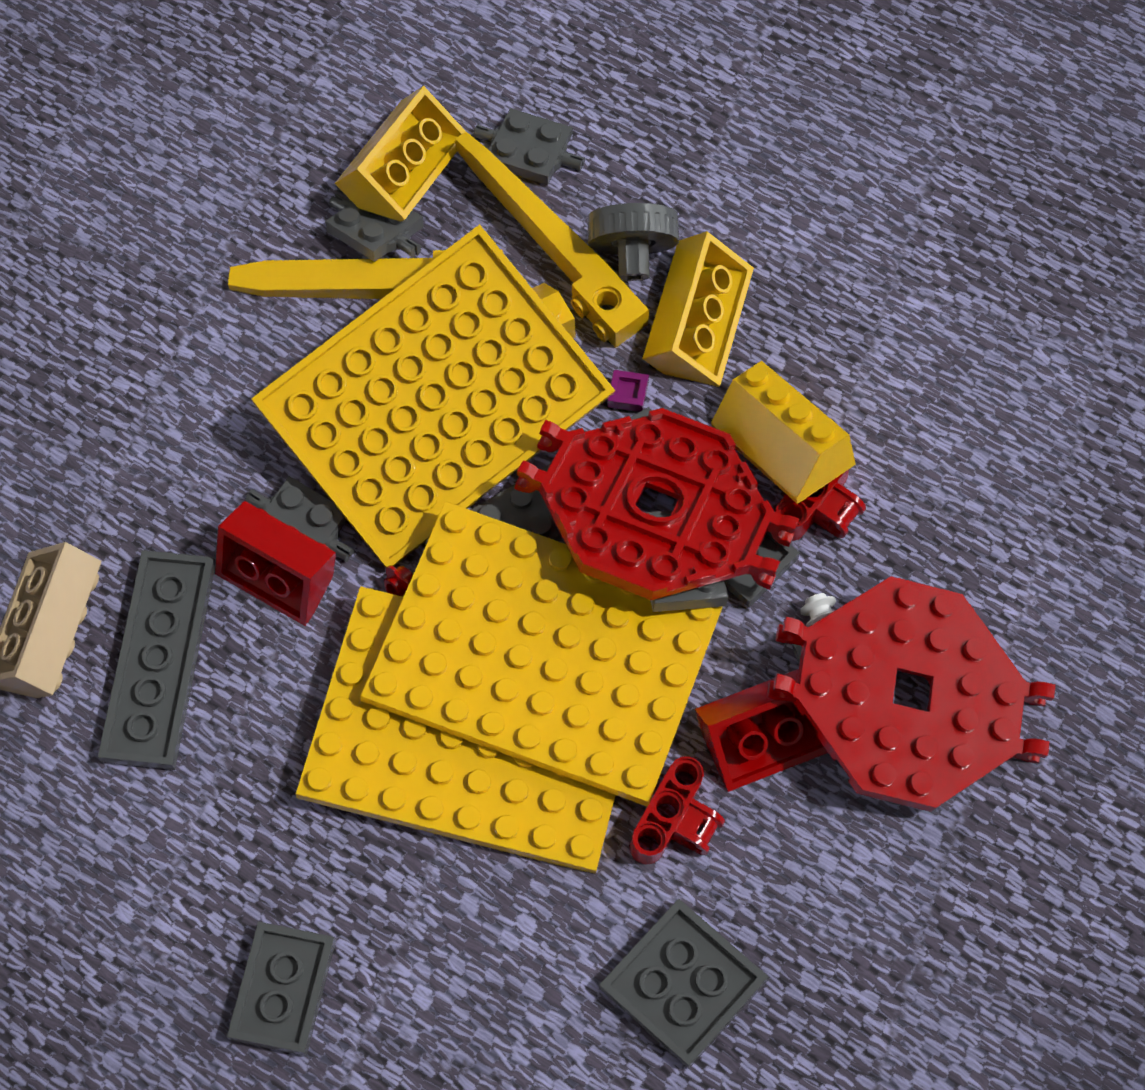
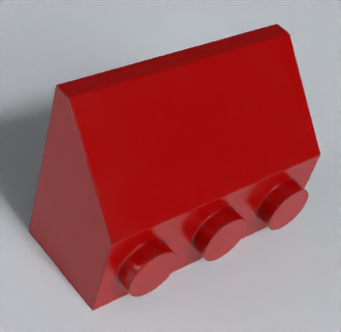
(273, 562)
(756, 735)

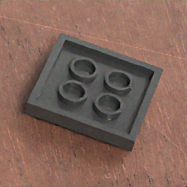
(683, 983)

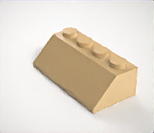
(45, 618)

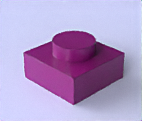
(629, 390)

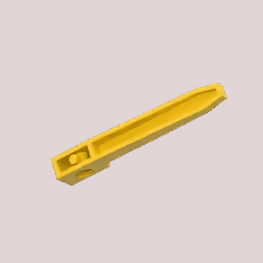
(591, 276)
(325, 277)

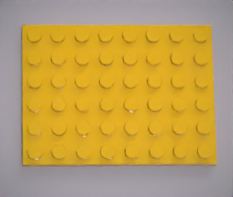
(432, 395)
(537, 657)
(434, 780)

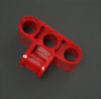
(831, 510)
(688, 818)

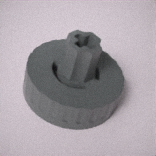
(633, 234)

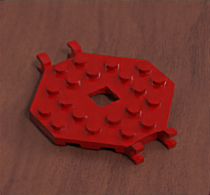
(706, 538)
(894, 749)

